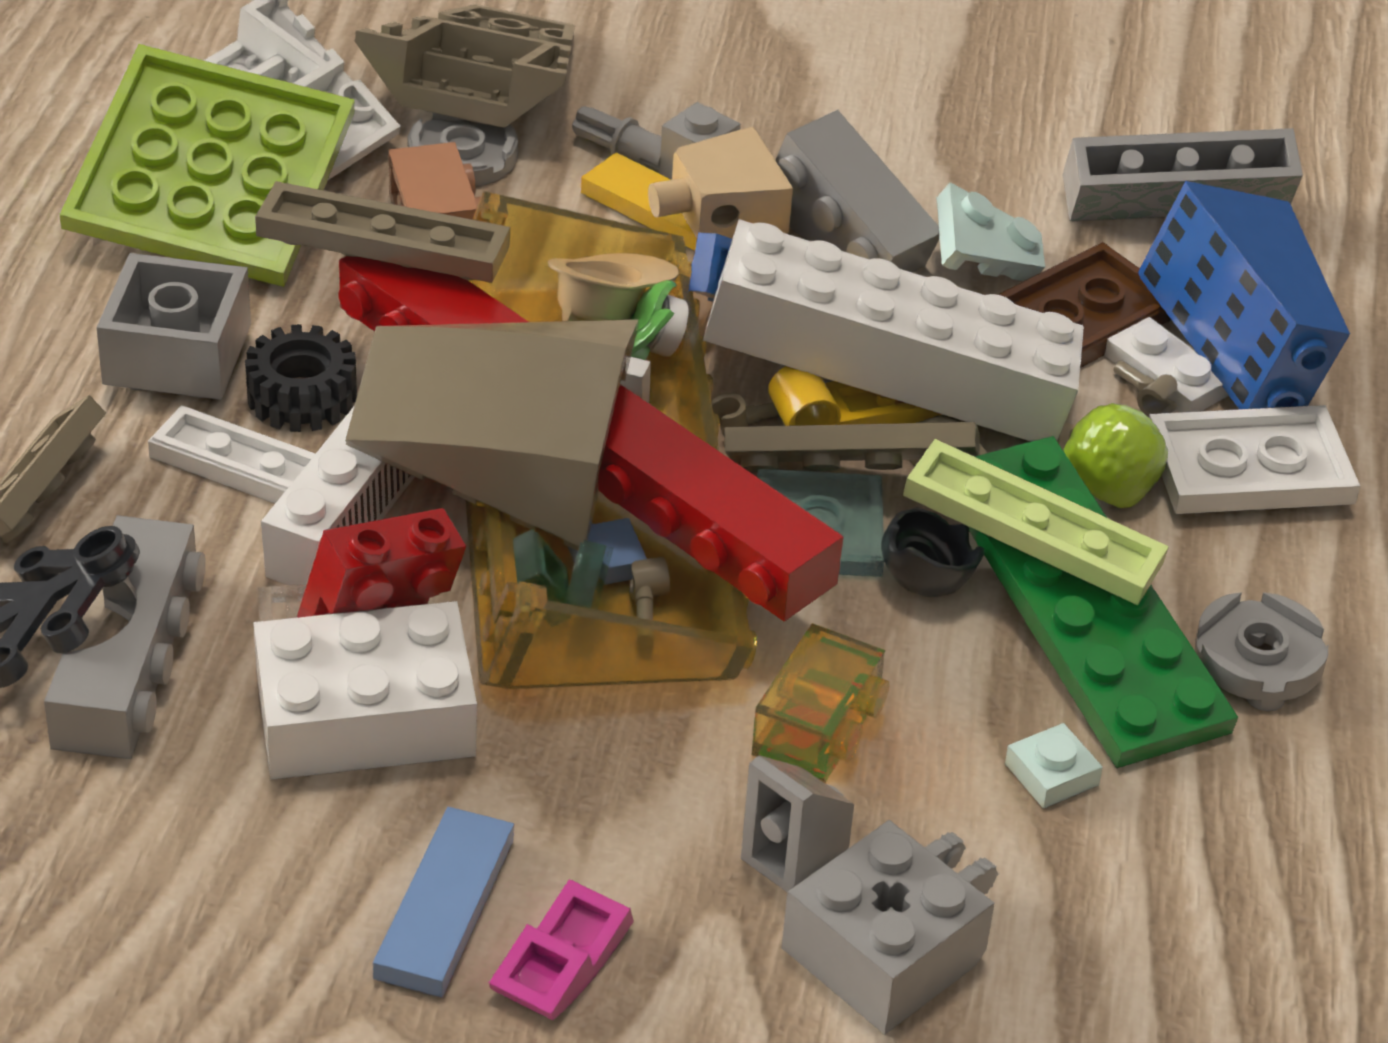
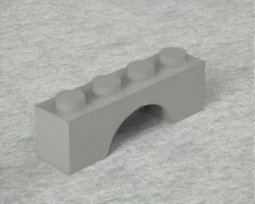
(108, 691)

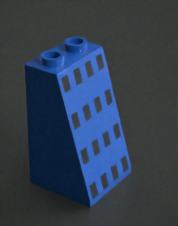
(1246, 294)

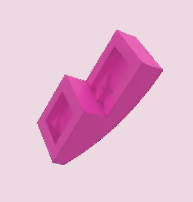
(564, 953)

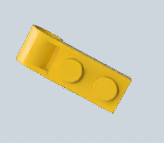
(808, 400)

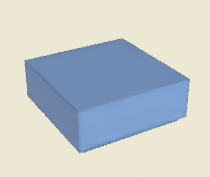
(626, 547)

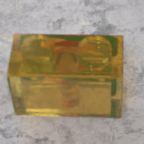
(820, 702)

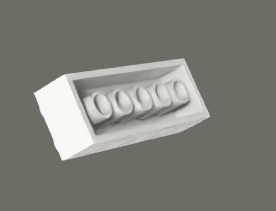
(896, 333)

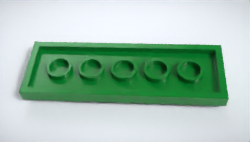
(1116, 658)

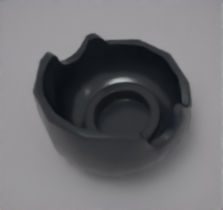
(929, 553)

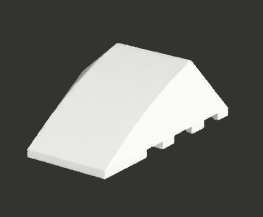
(284, 48)

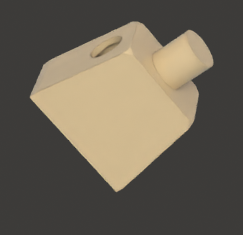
(725, 182)

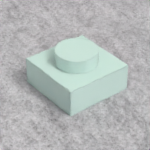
(1053, 765)

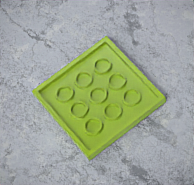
(196, 155)

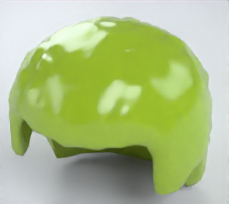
(1117, 453)

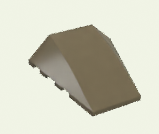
(471, 62)
(498, 412)

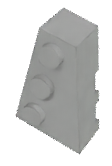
(852, 196)

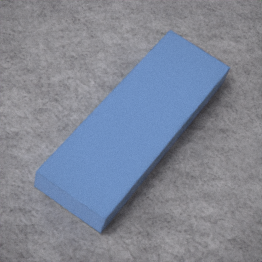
(443, 902)

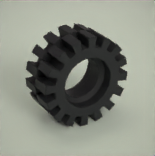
(277, 362)

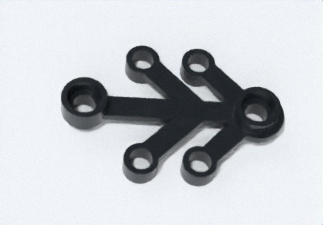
(47, 575)

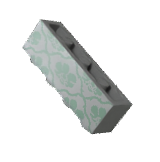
(1146, 172)

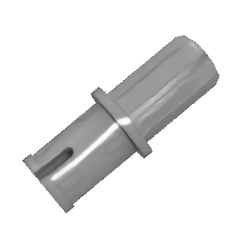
(619, 136)

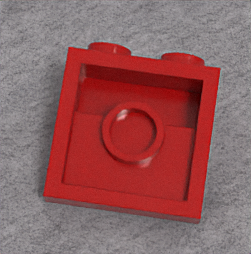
(383, 564)

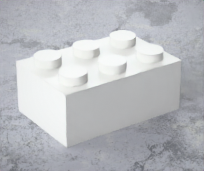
(365, 690)

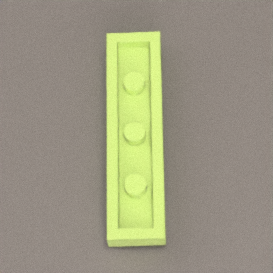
(1036, 521)

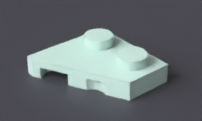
(984, 234)

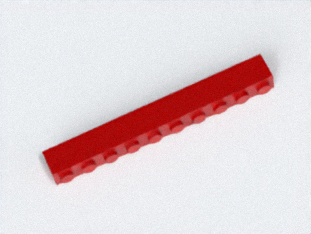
(649, 461)

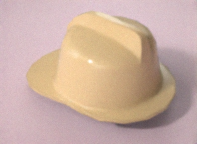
(607, 284)

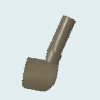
(1153, 393)
(735, 413)
(648, 581)

